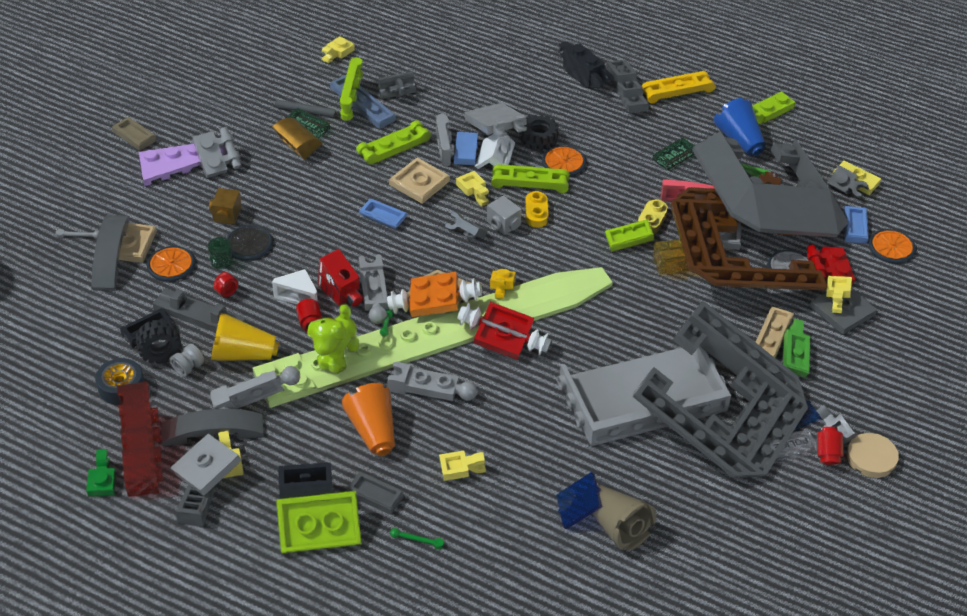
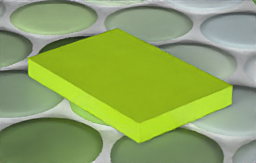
(318, 522)

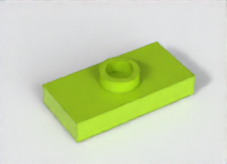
(629, 235)

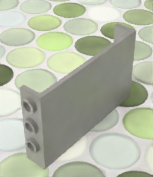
(605, 395)

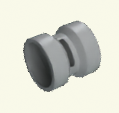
(186, 360)

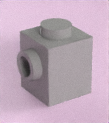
(504, 215)

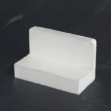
(495, 151)

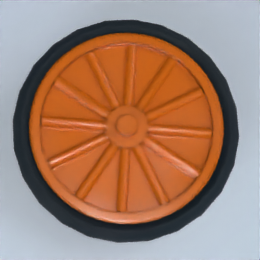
(564, 158)
(892, 246)
(171, 263)

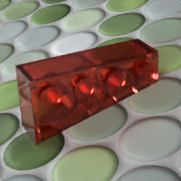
(139, 440)

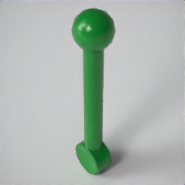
(384, 331)
(438, 543)

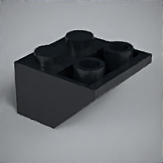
(305, 480)

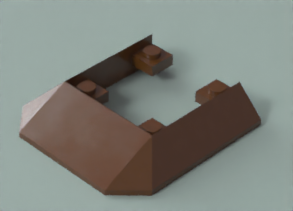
(700, 218)

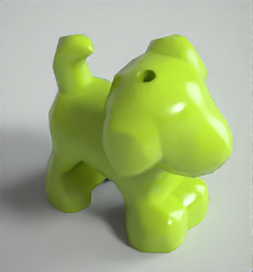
(331, 339)

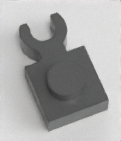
(845, 180)

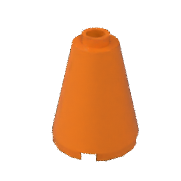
(372, 416)

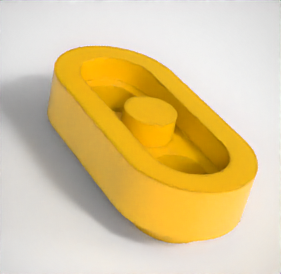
(536, 209)

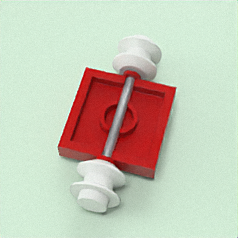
(503, 330)

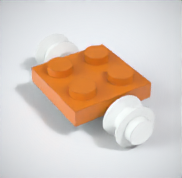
(434, 294)

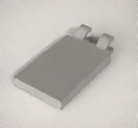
(496, 119)

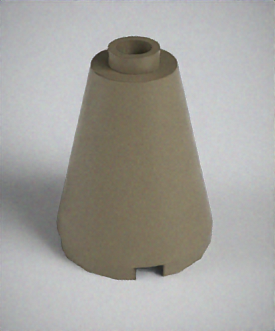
(624, 518)

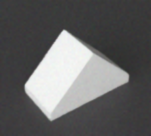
(294, 287)

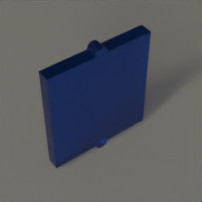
(579, 500)

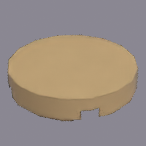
(872, 455)

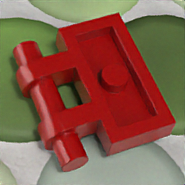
(834, 261)

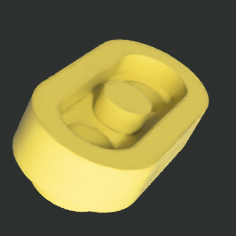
(656, 213)

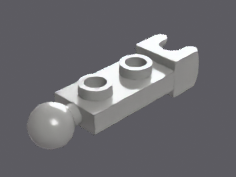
(374, 288)
(428, 383)
(254, 389)

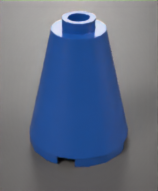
(741, 124)

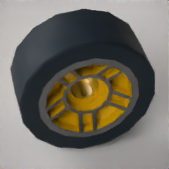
(115, 373)

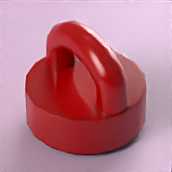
(225, 284)

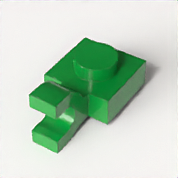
(102, 479)

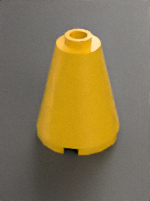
(242, 341)

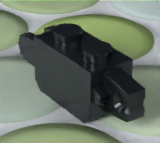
(584, 65)

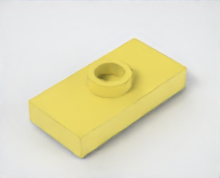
(872, 180)

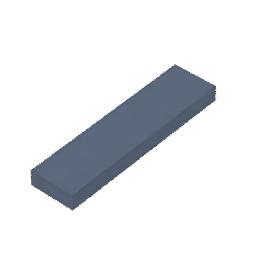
(367, 105)

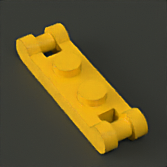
(677, 86)

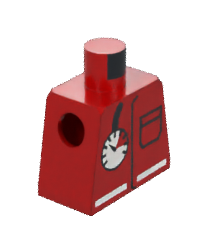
(339, 279)

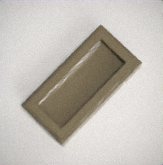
(134, 133)

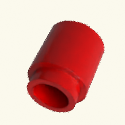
(308, 311)
(830, 446)

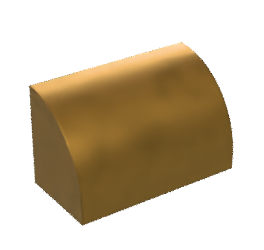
(297, 137)

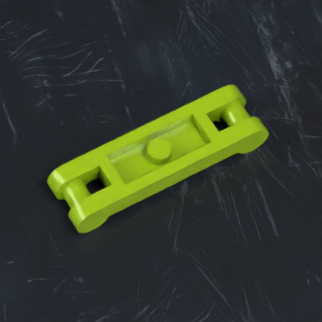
(349, 91)
(394, 143)
(530, 177)

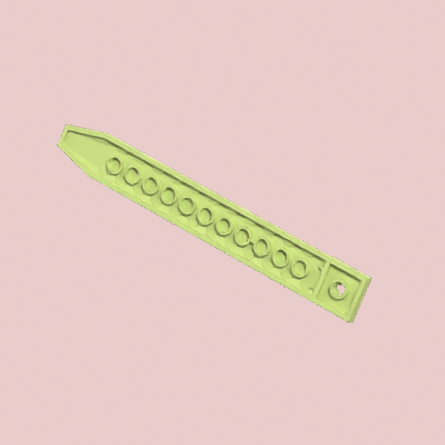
(435, 332)

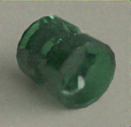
(220, 252)

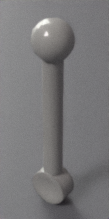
(60, 234)

